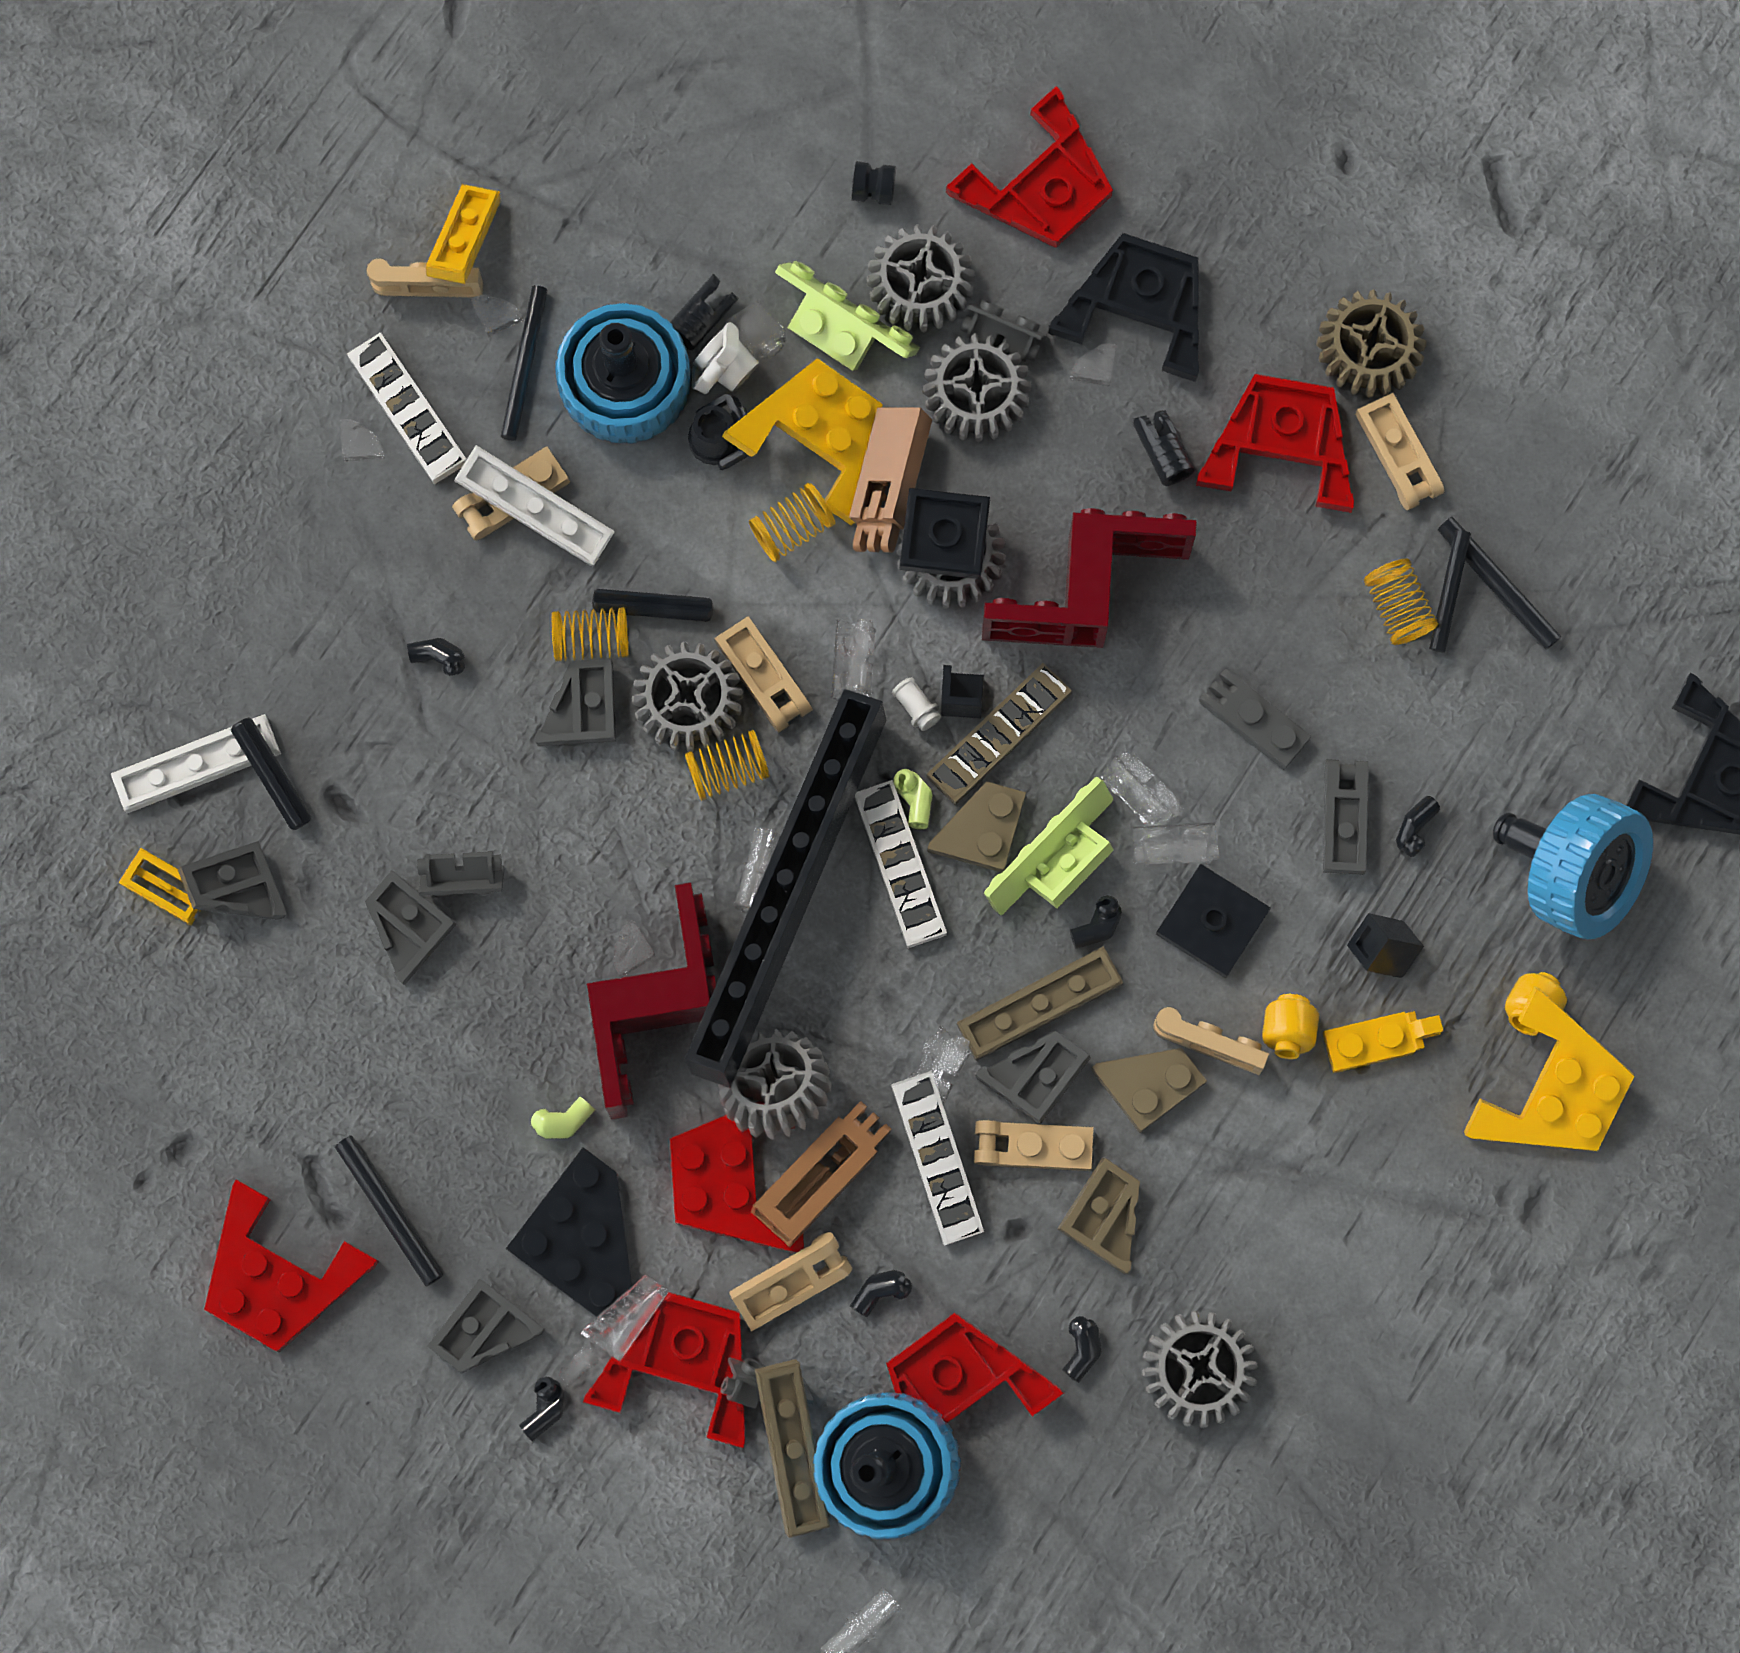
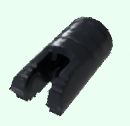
(697, 317)
(1164, 448)

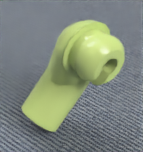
(917, 795)
(561, 1125)

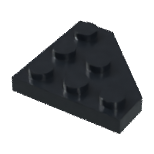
(579, 1235)

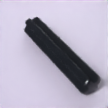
(653, 604)
(271, 773)

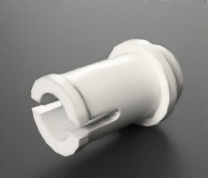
(918, 706)

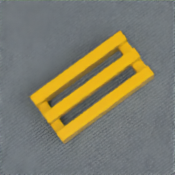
(134, 868)

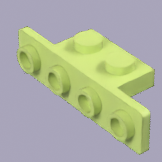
(838, 324)
(1059, 855)

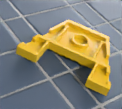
(823, 415)
(1573, 1094)

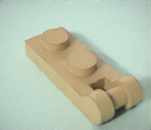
(412, 281)
(1399, 450)
(539, 467)
(762, 673)
(1209, 1041)
(1035, 1146)
(791, 1282)

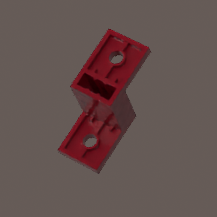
(1090, 551)
(651, 1001)

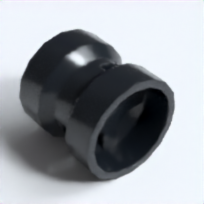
(873, 183)

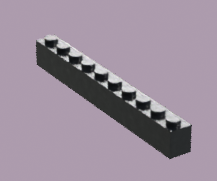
(786, 889)

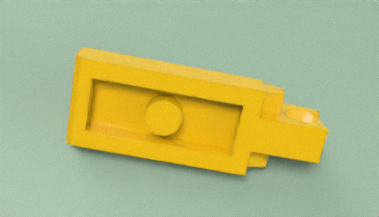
(1378, 1039)

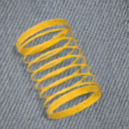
(758, 527)
(1370, 581)
(620, 629)
(694, 769)

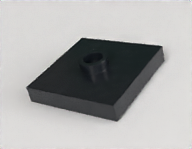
(944, 533)
(1213, 920)

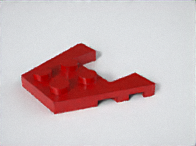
(1053, 191)
(1289, 424)
(717, 1183)
(266, 1292)
(686, 1345)
(961, 1365)

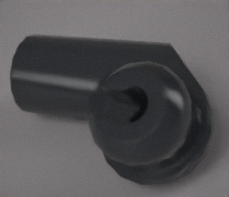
(1087, 1345)

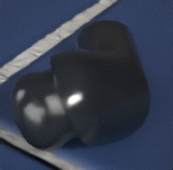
(439, 650)
(1413, 822)
(1102, 923)
(880, 1286)
(548, 1408)

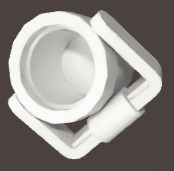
(723, 361)

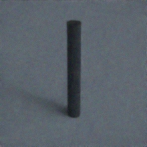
(1450, 590)

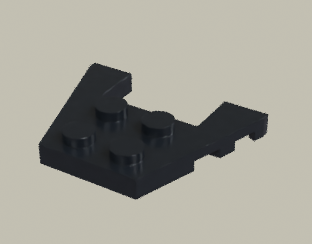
(1146, 286)
(1713, 785)

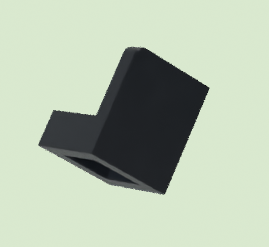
(961, 694)
(1385, 945)

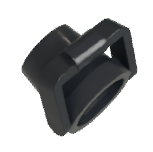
(707, 430)

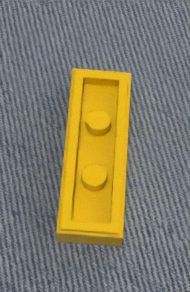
(463, 234)

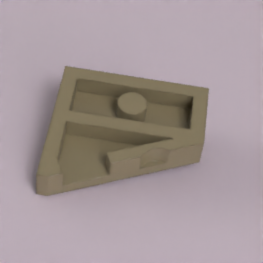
(982, 828)
(1149, 1084)
(1104, 1215)

